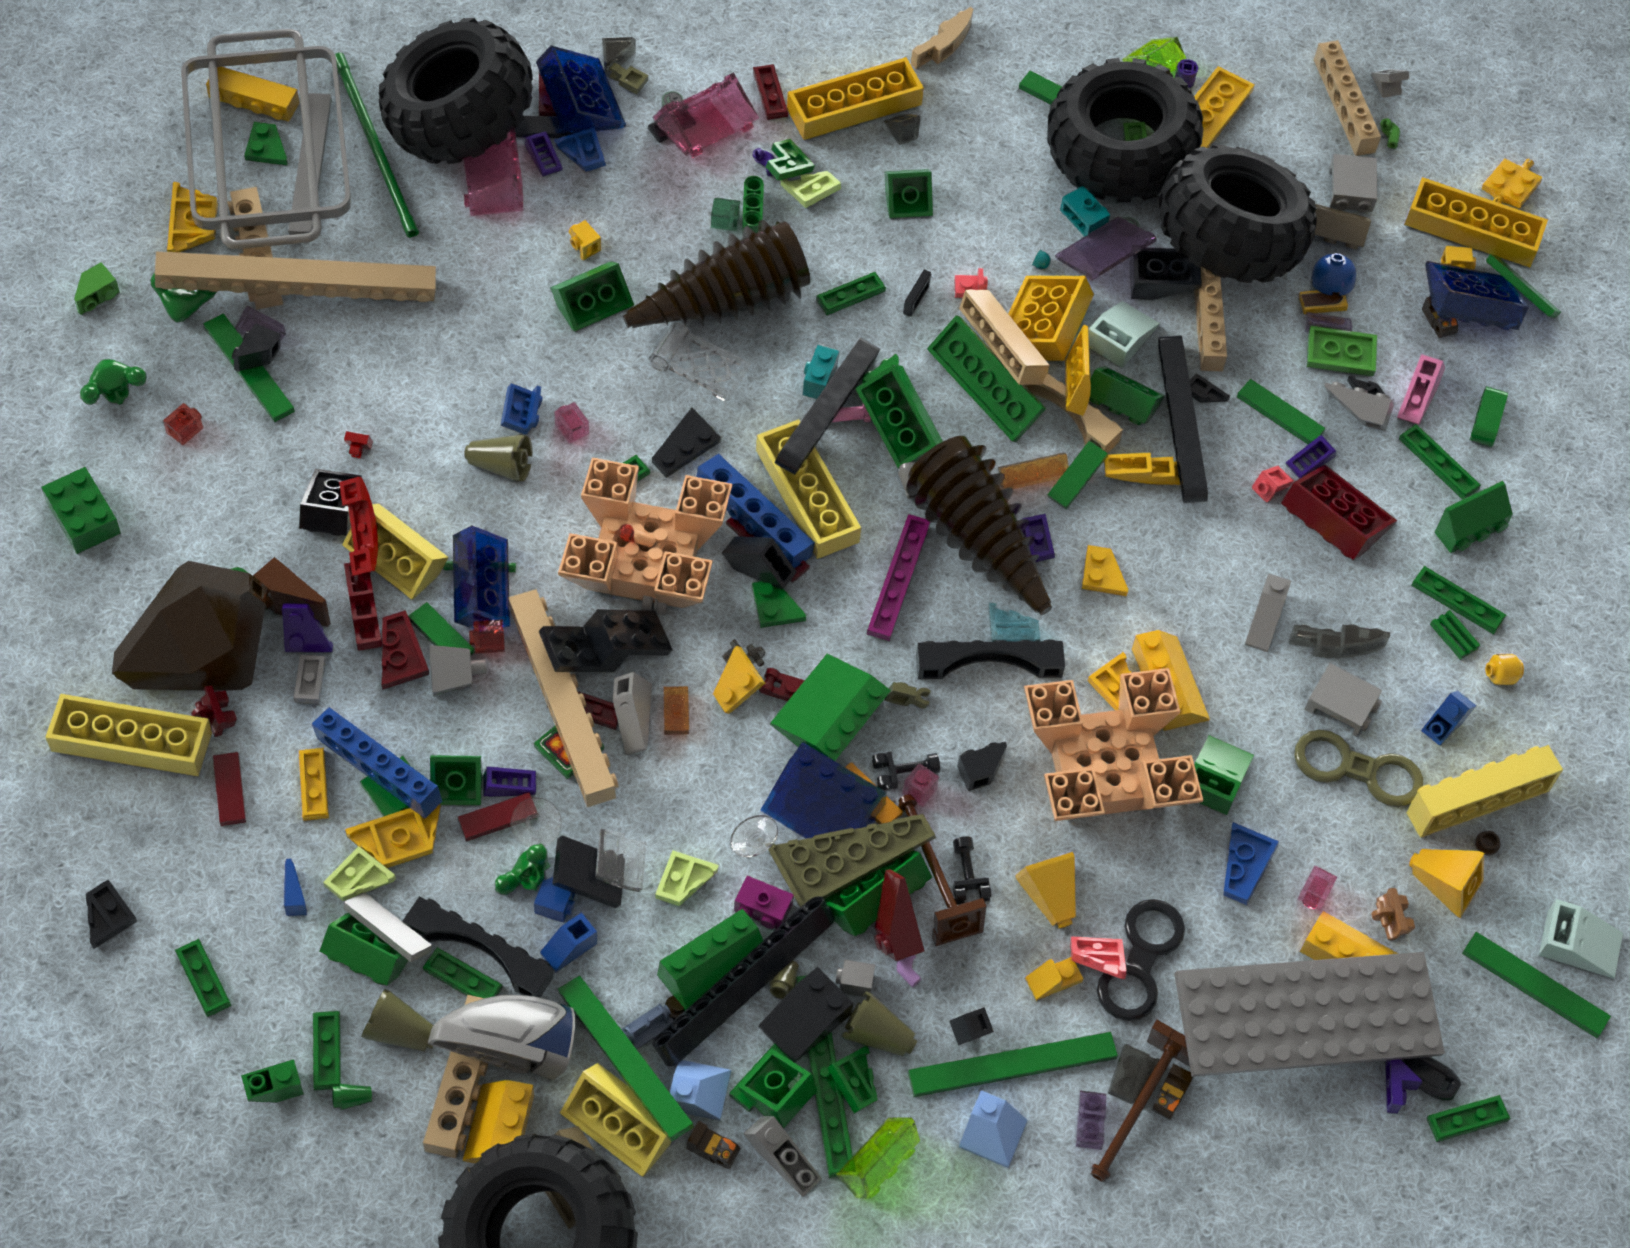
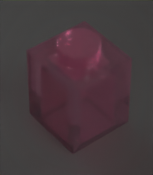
(571, 422)
(921, 784)
(1317, 888)

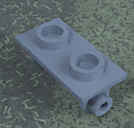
(648, 1025)

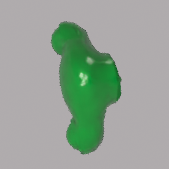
(181, 302)
(112, 381)
(527, 871)

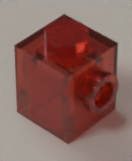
(183, 423)
(487, 636)

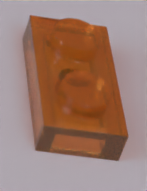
(676, 710)

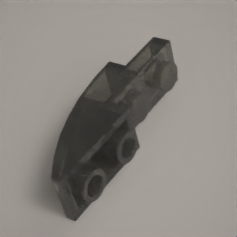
(1349, 642)

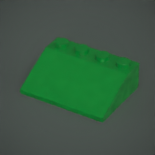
(830, 707)

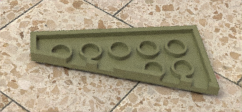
(845, 856)

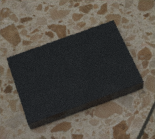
(576, 872)

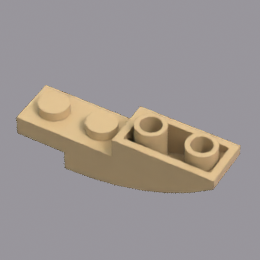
(949, 38)

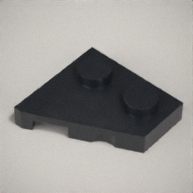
(106, 913)

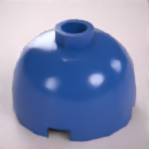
(1334, 274)

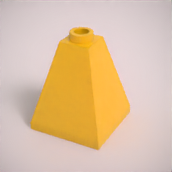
(1450, 875)
(1052, 888)

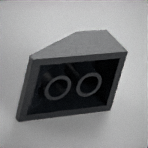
(1162, 273)
(322, 504)
(807, 1015)

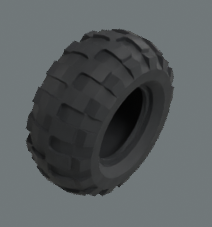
(1128, 92)
(491, 97)
(1237, 213)
(536, 1165)

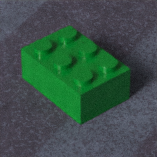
(81, 510)

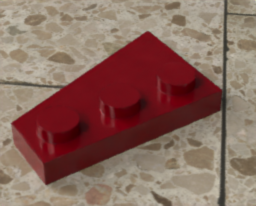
(400, 651)

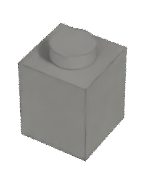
(855, 977)

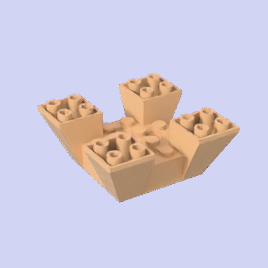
(630, 570)
(1074, 739)

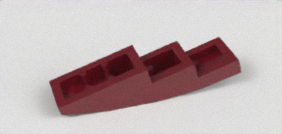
(363, 610)

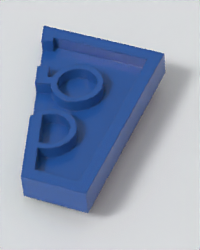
(1247, 862)

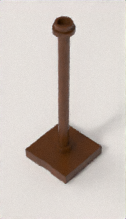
(956, 920)
(1173, 1046)

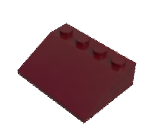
(1337, 511)

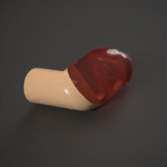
(633, 536)

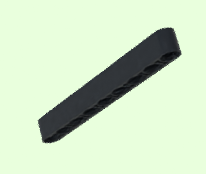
(827, 406)
(1182, 419)
(743, 981)

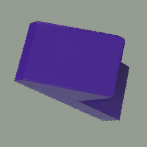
(1398, 1080)

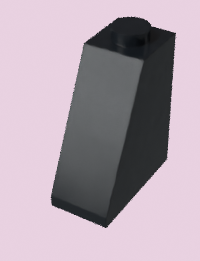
(760, 560)

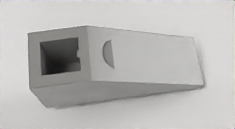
(1365, 407)
(632, 710)
(782, 1154)

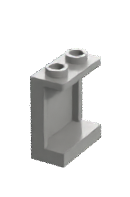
(1353, 182)
(1345, 698)

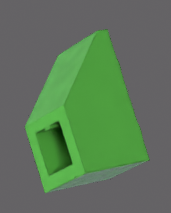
(94, 288)

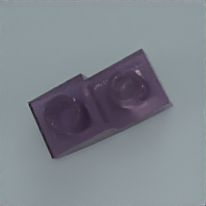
(1091, 1120)

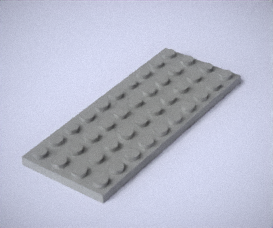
(1308, 1013)

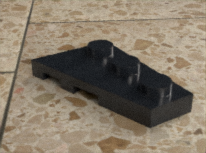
(686, 442)

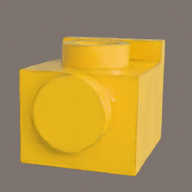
(585, 239)
(1458, 257)

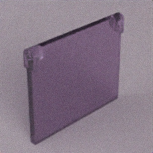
(1105, 248)

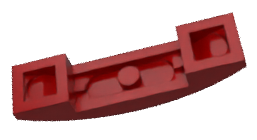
(363, 525)

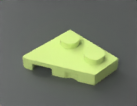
(812, 187)
(358, 875)
(683, 877)

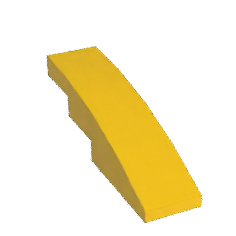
(1142, 468)

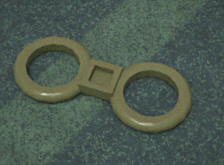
(1357, 767)

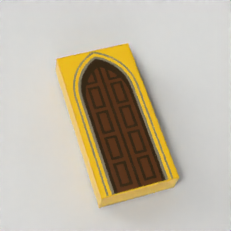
(1320, 303)

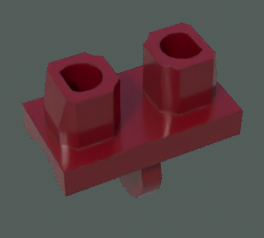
(210, 708)

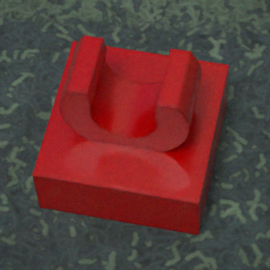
(357, 443)

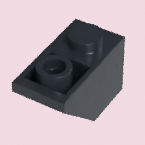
(257, 348)
(981, 765)

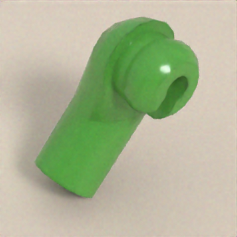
(1392, 131)

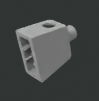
(453, 668)

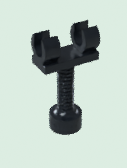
(890, 781)
(964, 846)

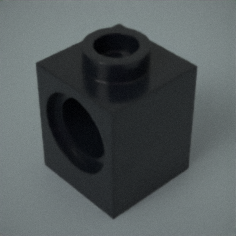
(971, 1026)

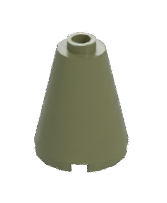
(502, 455)
(397, 1024)
(878, 1027)

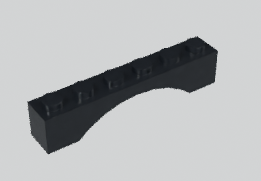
(1040, 658)
(434, 924)

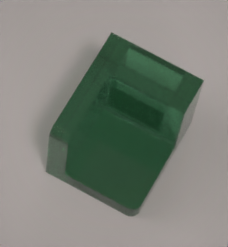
(725, 214)

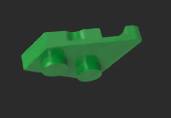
(265, 145)
(775, 606)
(855, 1079)

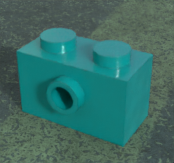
(1084, 211)
(819, 370)

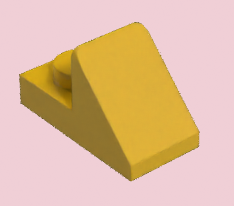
(1053, 977)

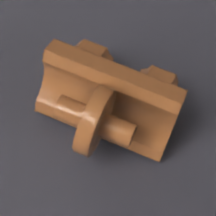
(1390, 913)

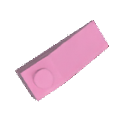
(1421, 389)

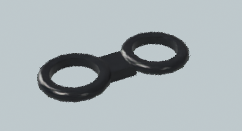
(1142, 959)

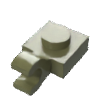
(630, 79)
(905, 695)

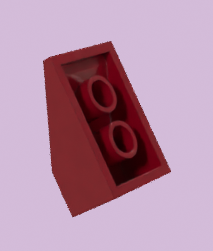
(896, 921)

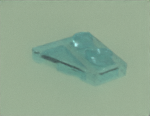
(1012, 625)

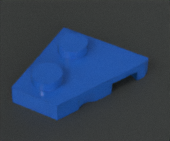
(582, 149)

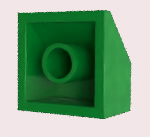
(909, 193)
(778, 1087)

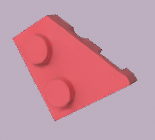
(1100, 954)

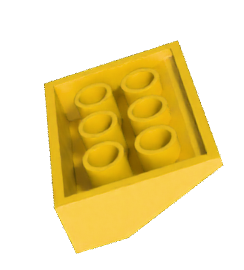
(1051, 312)

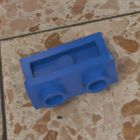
(521, 408)

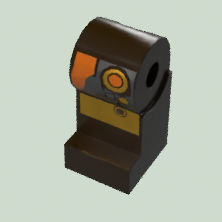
(1441, 326)
(1172, 1091)
(712, 1146)

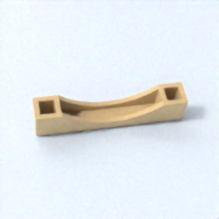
(1092, 425)

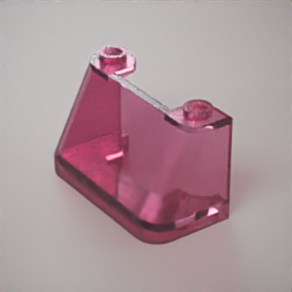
(707, 116)
(494, 179)

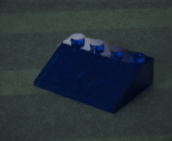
(579, 91)
(1474, 296)
(821, 796)

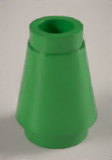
(350, 1095)

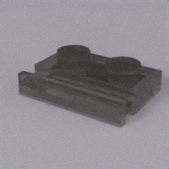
(1131, 1073)

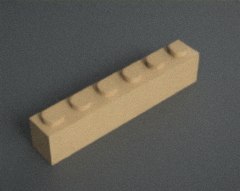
(1004, 337)

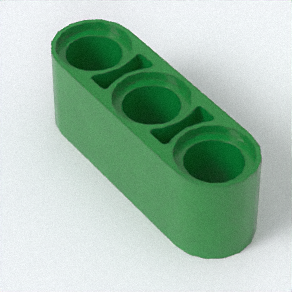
(752, 202)
(1489, 416)

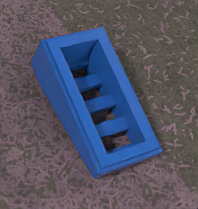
(293, 896)

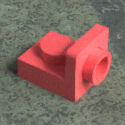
(970, 282)
(1270, 482)

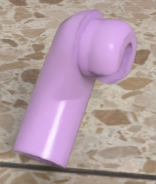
(904, 968)

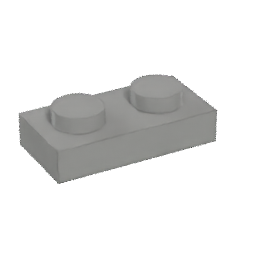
(309, 679)

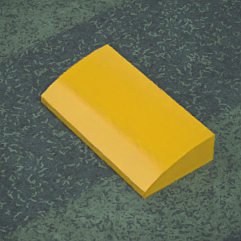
(1078, 374)

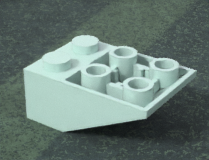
(1120, 333)
(1580, 939)

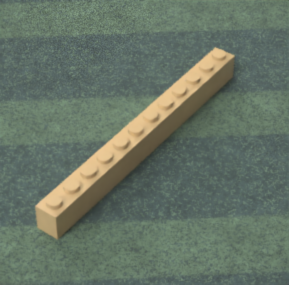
(294, 276)

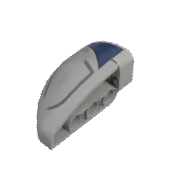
(510, 1033)

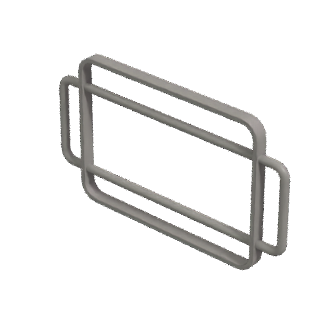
(315, 213)

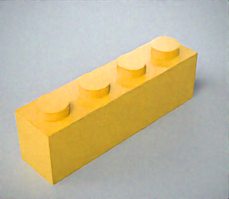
(256, 94)

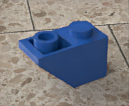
(1448, 717)
(554, 901)
(569, 942)

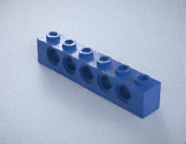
(758, 513)
(377, 762)

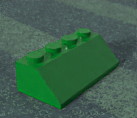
(899, 415)
(858, 904)
(708, 957)

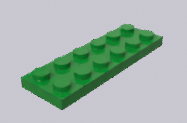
(986, 379)

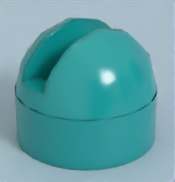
(1041, 260)

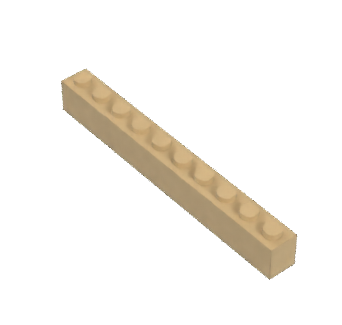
(564, 703)

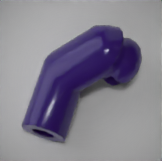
(762, 157)

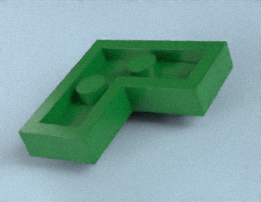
(790, 161)

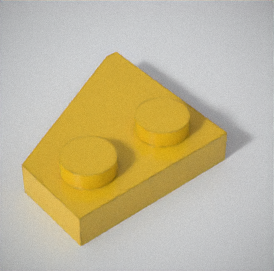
(1103, 572)
(1107, 679)
(737, 681)

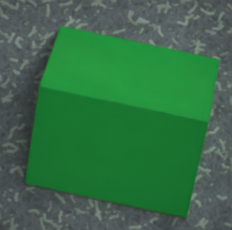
(457, 778)

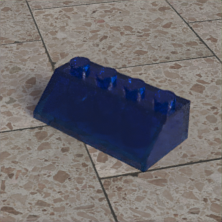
(480, 577)

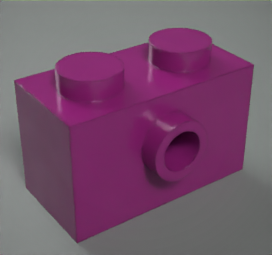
(764, 902)

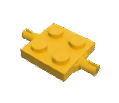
(1512, 183)

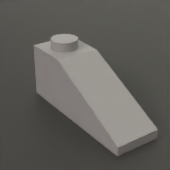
(1268, 612)

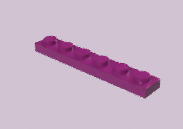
(898, 577)

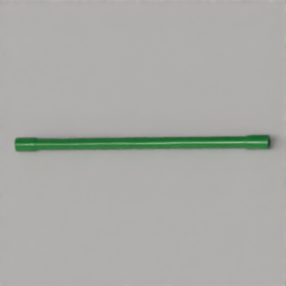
(405, 217)

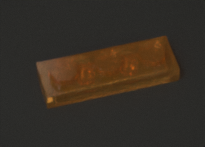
(1034, 471)

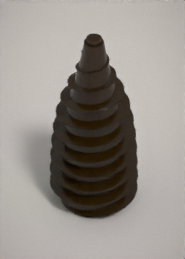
(729, 279)
(977, 518)

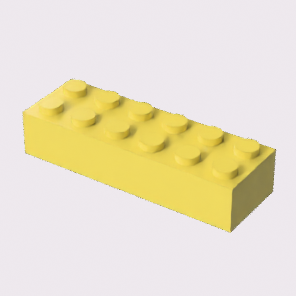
(810, 495)
(129, 735)
(1484, 790)

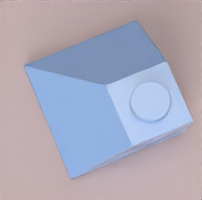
(700, 1088)
(993, 1129)

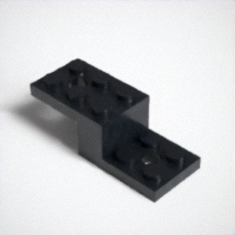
(605, 640)

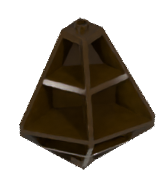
(196, 633)

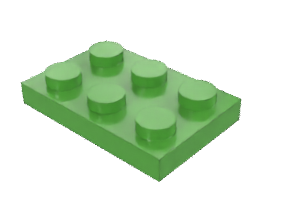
(1342, 350)

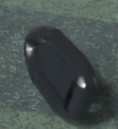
(1433, 1075)

